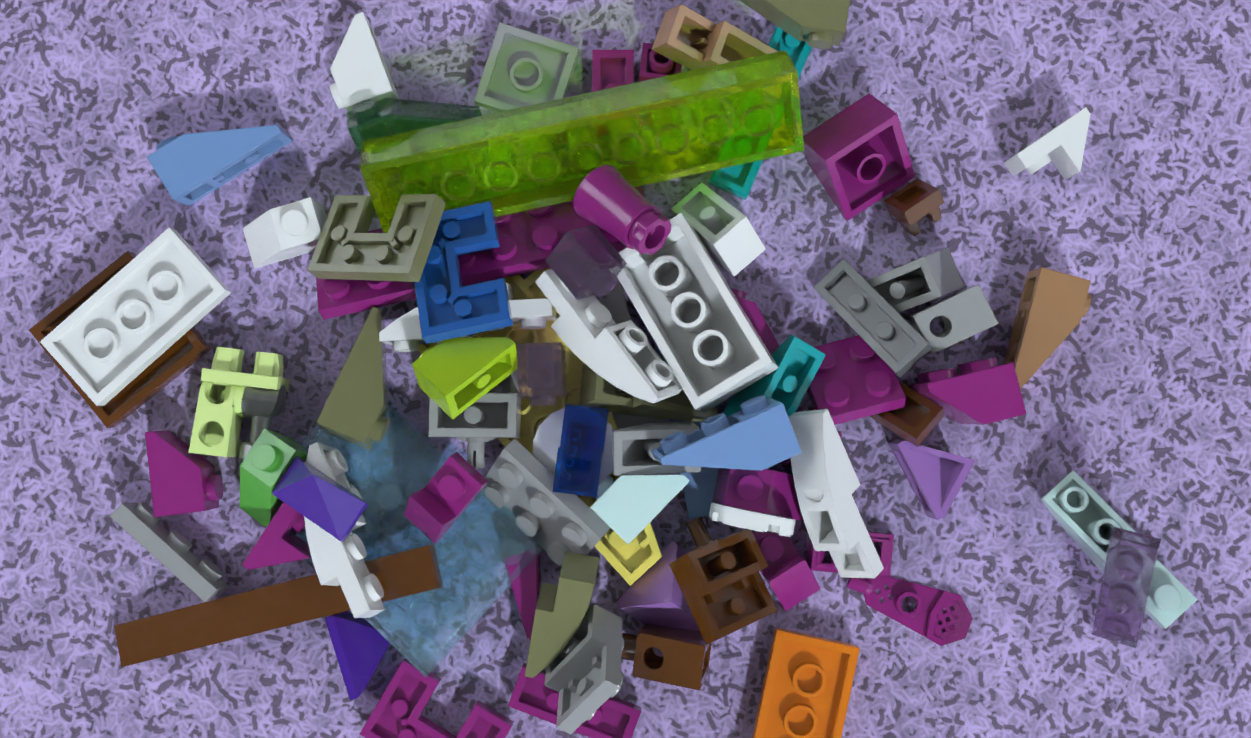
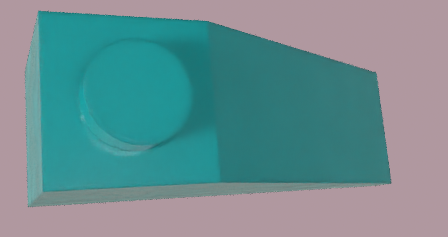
(787, 384)

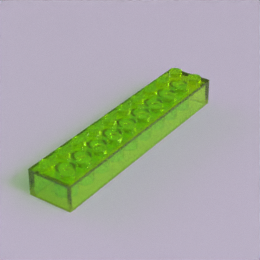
(641, 128)

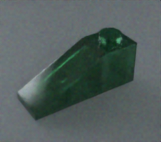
(394, 116)

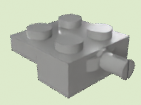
(489, 418)
(587, 668)

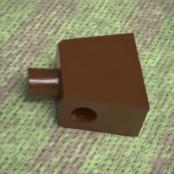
(683, 660)

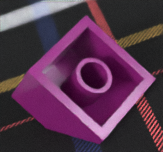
(859, 155)

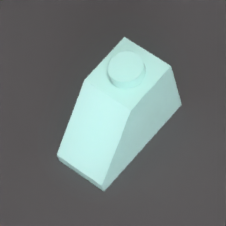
(635, 500)

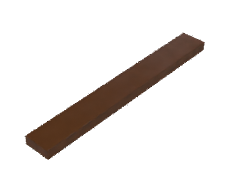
(268, 608)

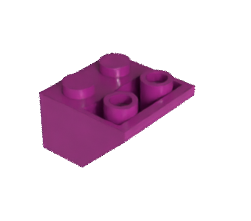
(975, 395)

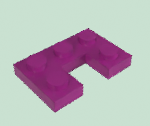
(406, 697)

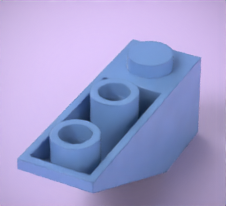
(745, 440)

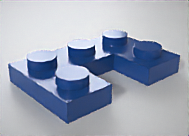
(443, 303)

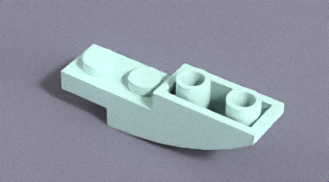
(1090, 525)

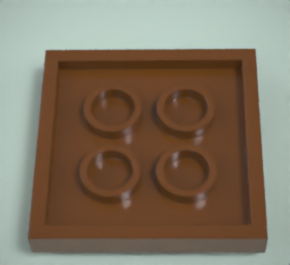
(149, 382)

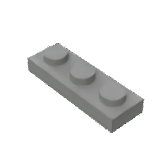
(171, 550)

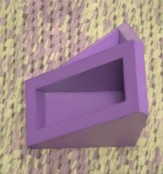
(932, 475)
(657, 596)

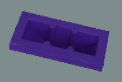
(320, 498)
(357, 649)

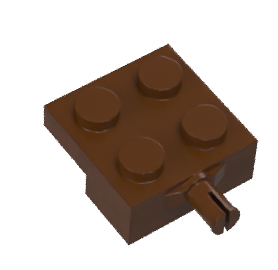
(723, 581)

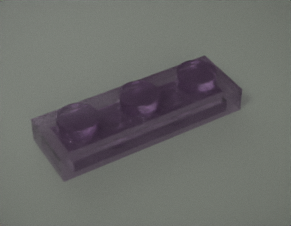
(1125, 586)

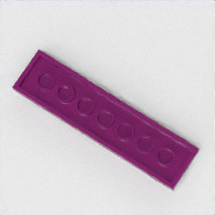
(525, 245)

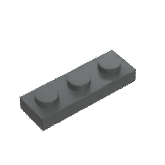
(872, 318)

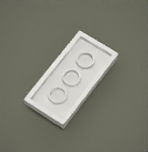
(135, 317)

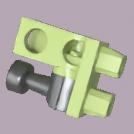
(230, 395)

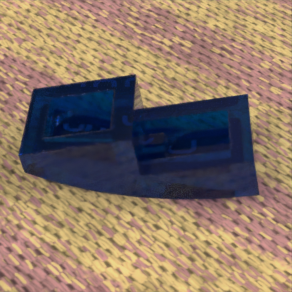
(581, 450)

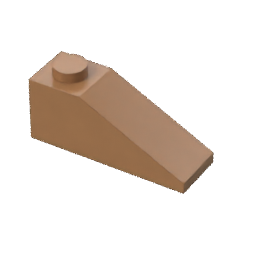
(1045, 317)

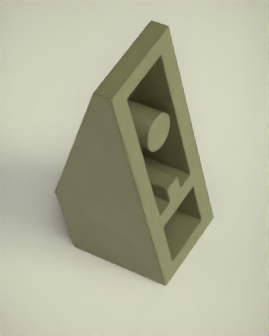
(814, 21)
(359, 398)

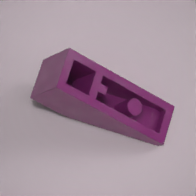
(758, 491)

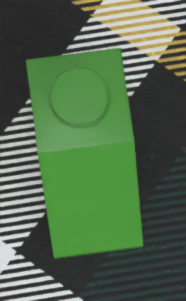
(262, 472)

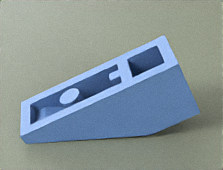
(205, 161)

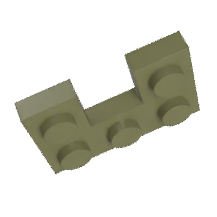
(354, 254)

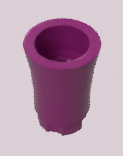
(621, 210)

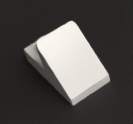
(1061, 145)

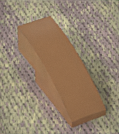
(702, 43)

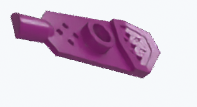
(926, 611)

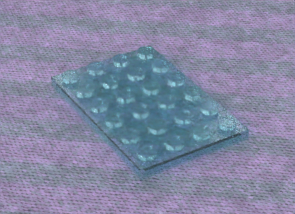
(469, 555)

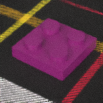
(854, 382)

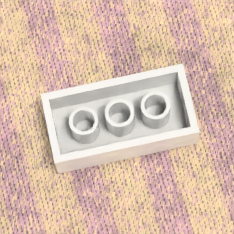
(695, 318)

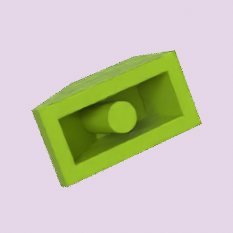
(464, 370)

